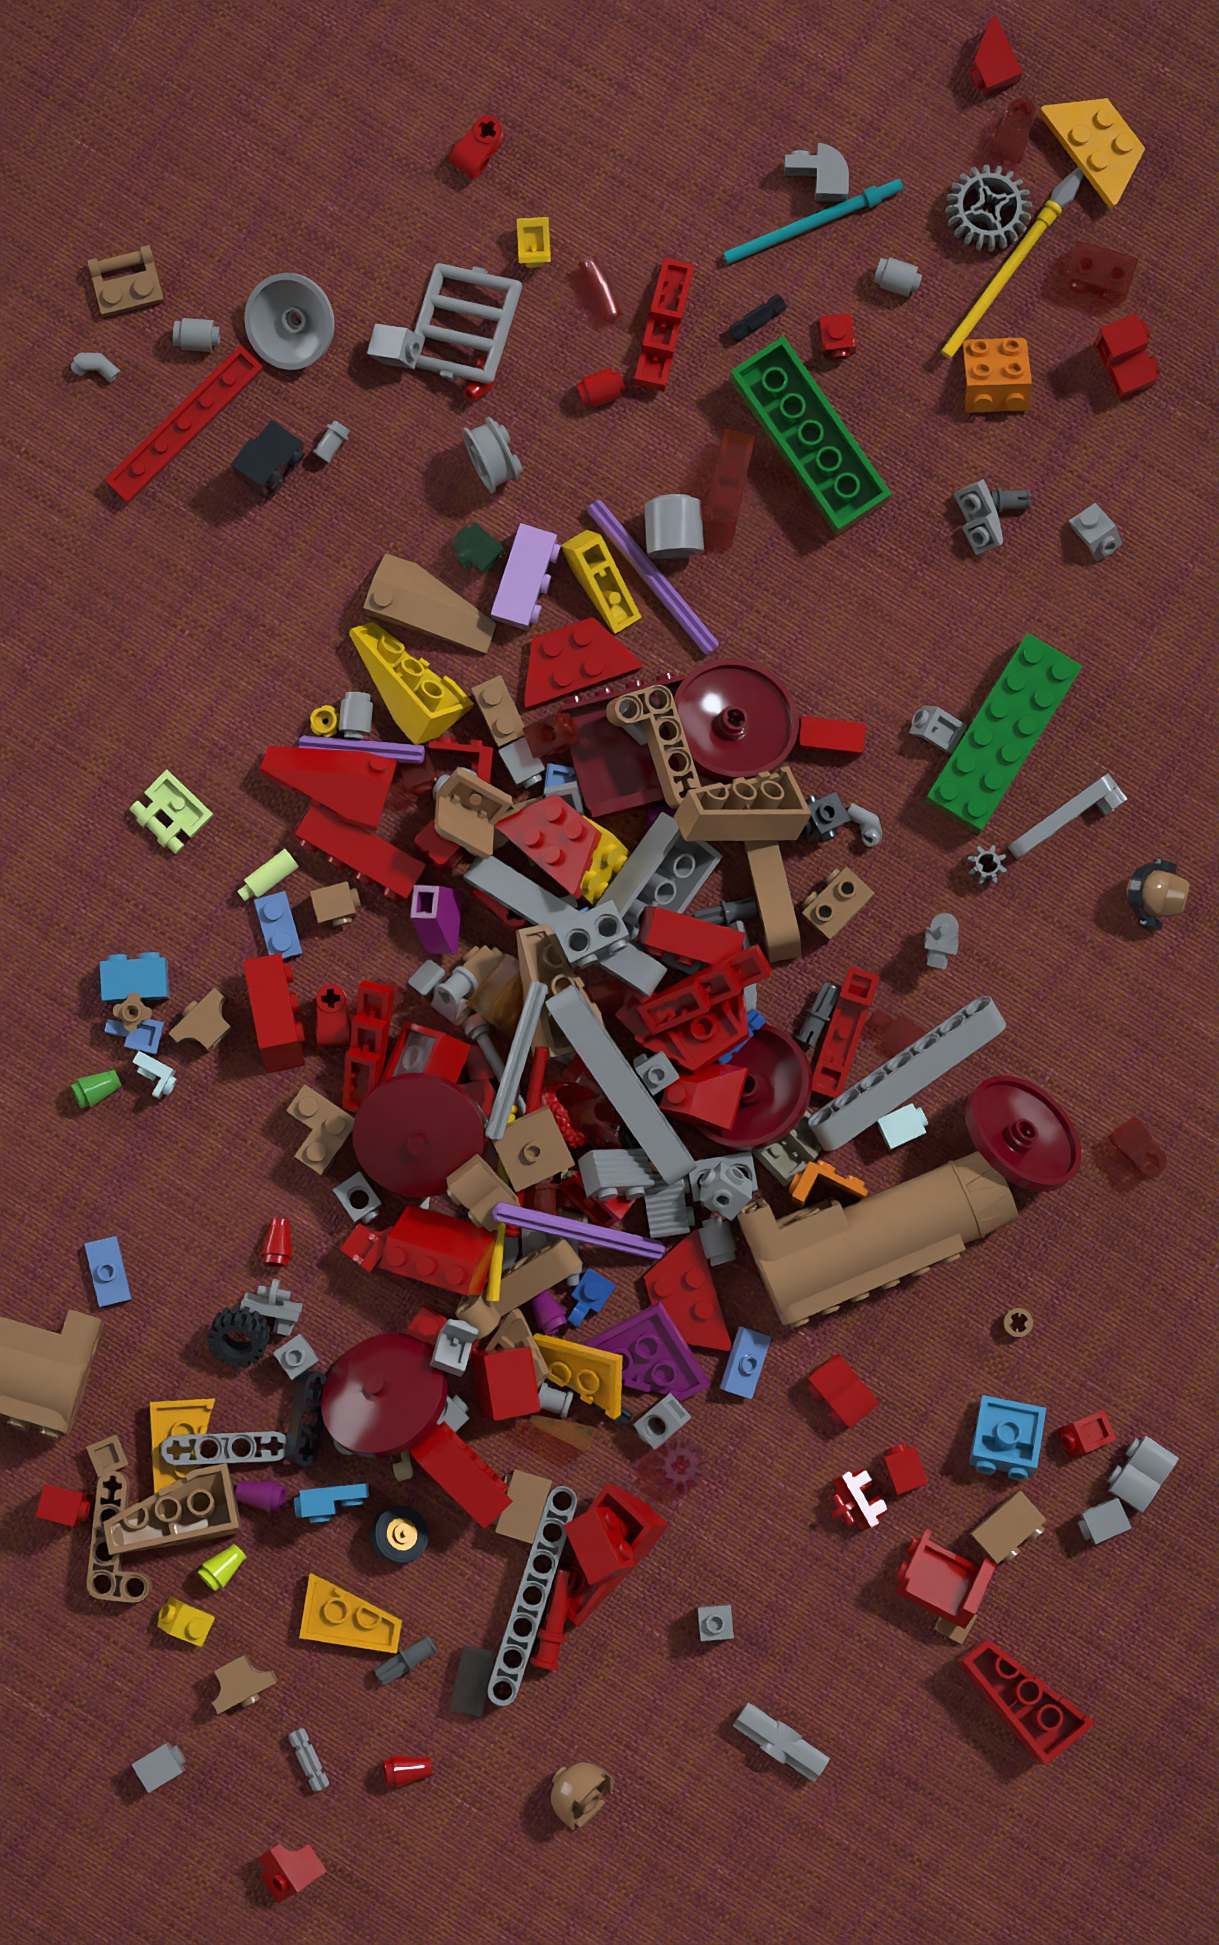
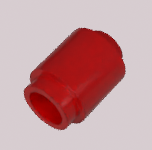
(601, 387)

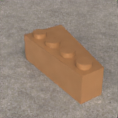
(745, 809)

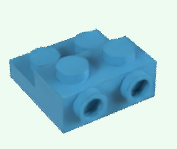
(1007, 1437)
(323, 1502)

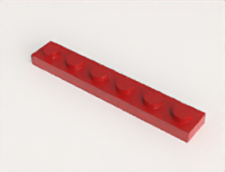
(184, 424)

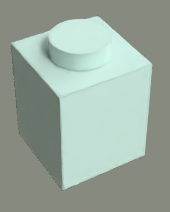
(902, 1126)

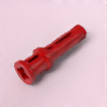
(552, 1633)

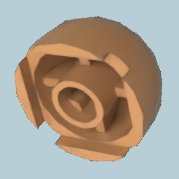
(579, 1791)

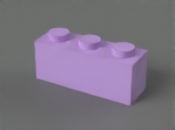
(525, 577)

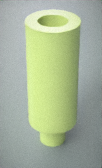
(268, 875)

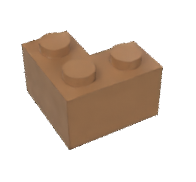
(329, 1127)

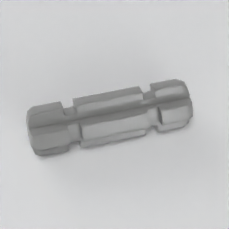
(308, 1759)

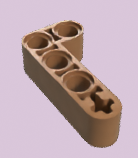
(660, 749)
(773, 900)
(519, 1284)
(112, 1568)

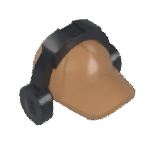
(1156, 893)

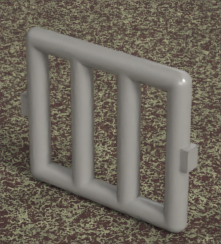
(493, 346)

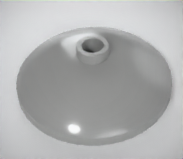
(273, 322)

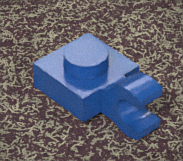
(592, 1294)

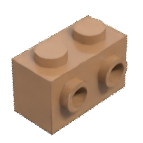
(836, 903)

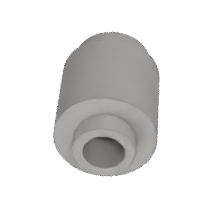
(897, 276)
(196, 334)
(355, 715)
(717, 1241)

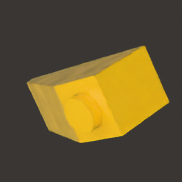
(601, 579)

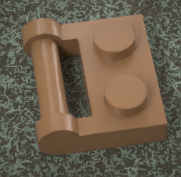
(127, 291)

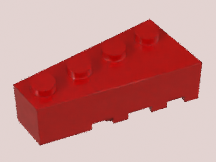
(1024, 1702)

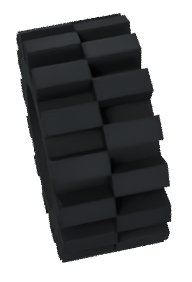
(237, 1351)

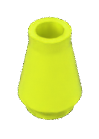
(220, 1568)

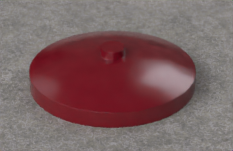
(736, 719)
(773, 1093)
(416, 1133)
(1023, 1133)
(383, 1395)

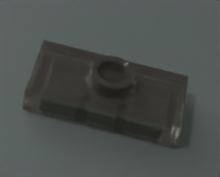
(472, 1680)

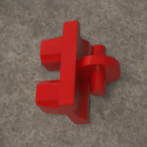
(852, 1503)

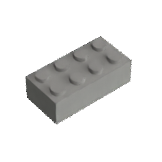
(661, 874)

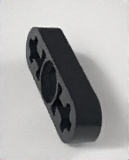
(299, 1406)

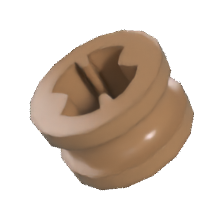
(1007, 1320)

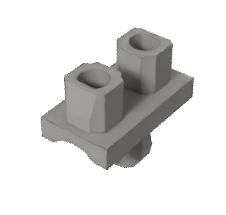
(941, 940)
(274, 1303)

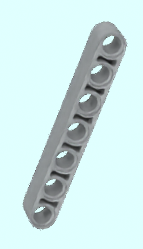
(542, 908)
(907, 1073)
(621, 1084)
(521, 1607)

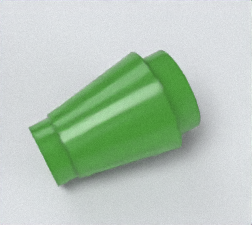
(94, 1088)

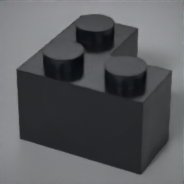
(268, 459)

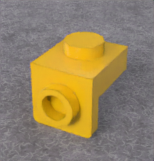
(533, 241)
(185, 1621)

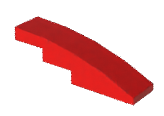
(664, 324)
(704, 989)
(368, 1043)

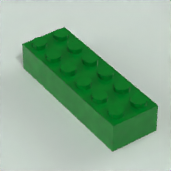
(810, 436)
(1003, 733)

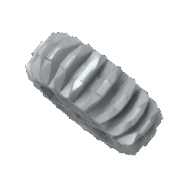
(984, 195)

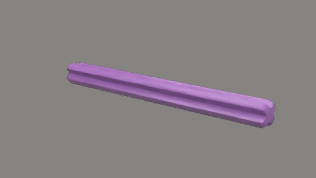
(652, 577)
(578, 1231)

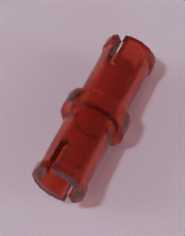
(600, 288)

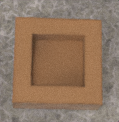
(107, 1455)

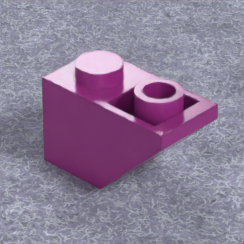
(437, 917)

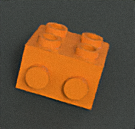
(997, 375)
(824, 1172)

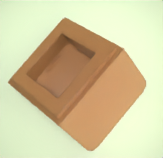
(953, 1631)

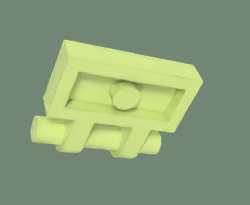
(178, 804)

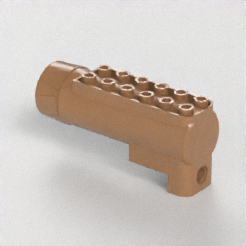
(841, 1253)
(46, 1373)

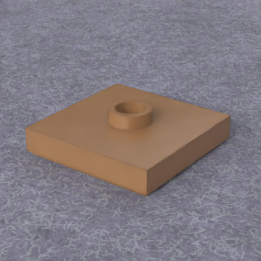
(533, 1149)

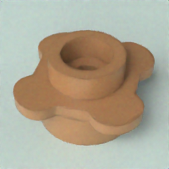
(141, 1012)

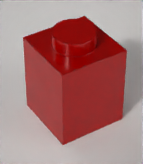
(904, 1468)

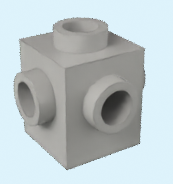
(725, 1190)

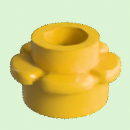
(317, 718)

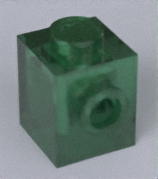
(476, 549)

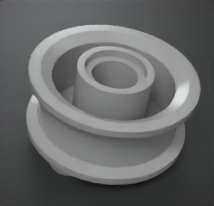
(491, 454)

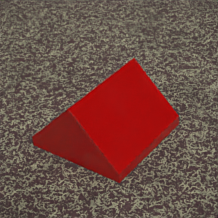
(505, 1382)

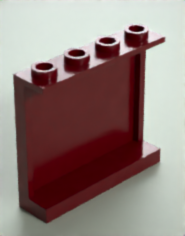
(609, 764)

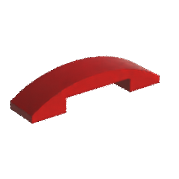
(844, 1032)

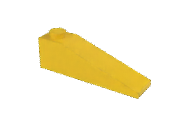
(413, 694)

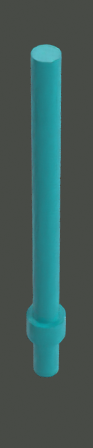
(871, 197)

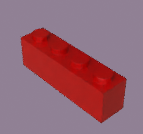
(360, 851)

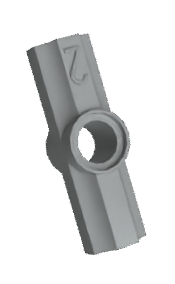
(781, 1742)

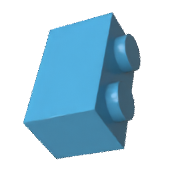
(142, 976)

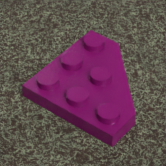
(653, 1354)

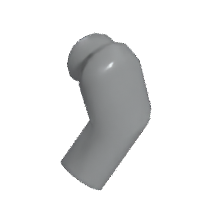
(94, 361)
(869, 825)

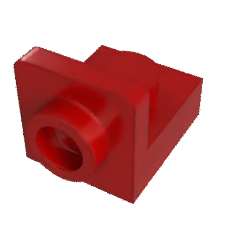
(837, 336)
(1086, 1434)

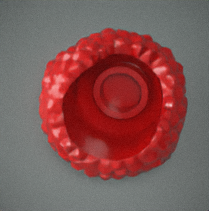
(560, 1099)

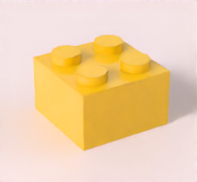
(606, 865)

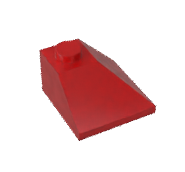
(707, 1097)

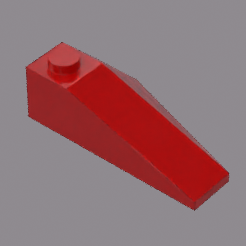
(343, 780)
(639, 1528)

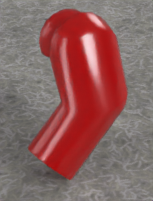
(478, 389)

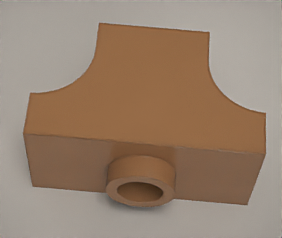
(203, 1022)
(241, 1683)

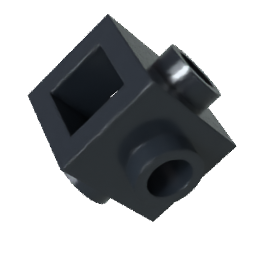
(826, 818)

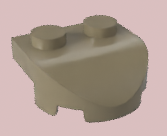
(791, 1152)

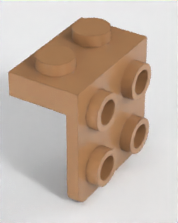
(468, 811)

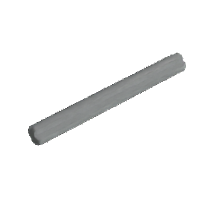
(516, 1061)

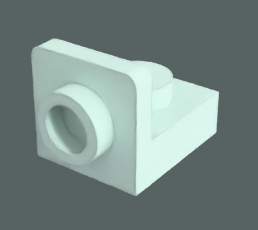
(151, 1068)

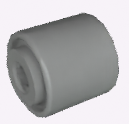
(673, 527)

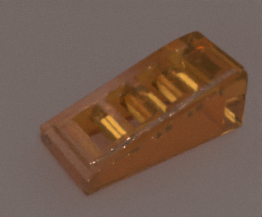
(571, 1433)

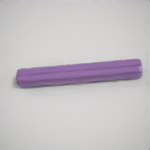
(400, 752)

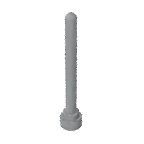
(478, 1030)

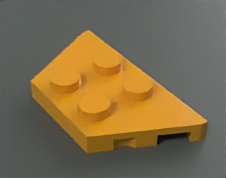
(1097, 143)

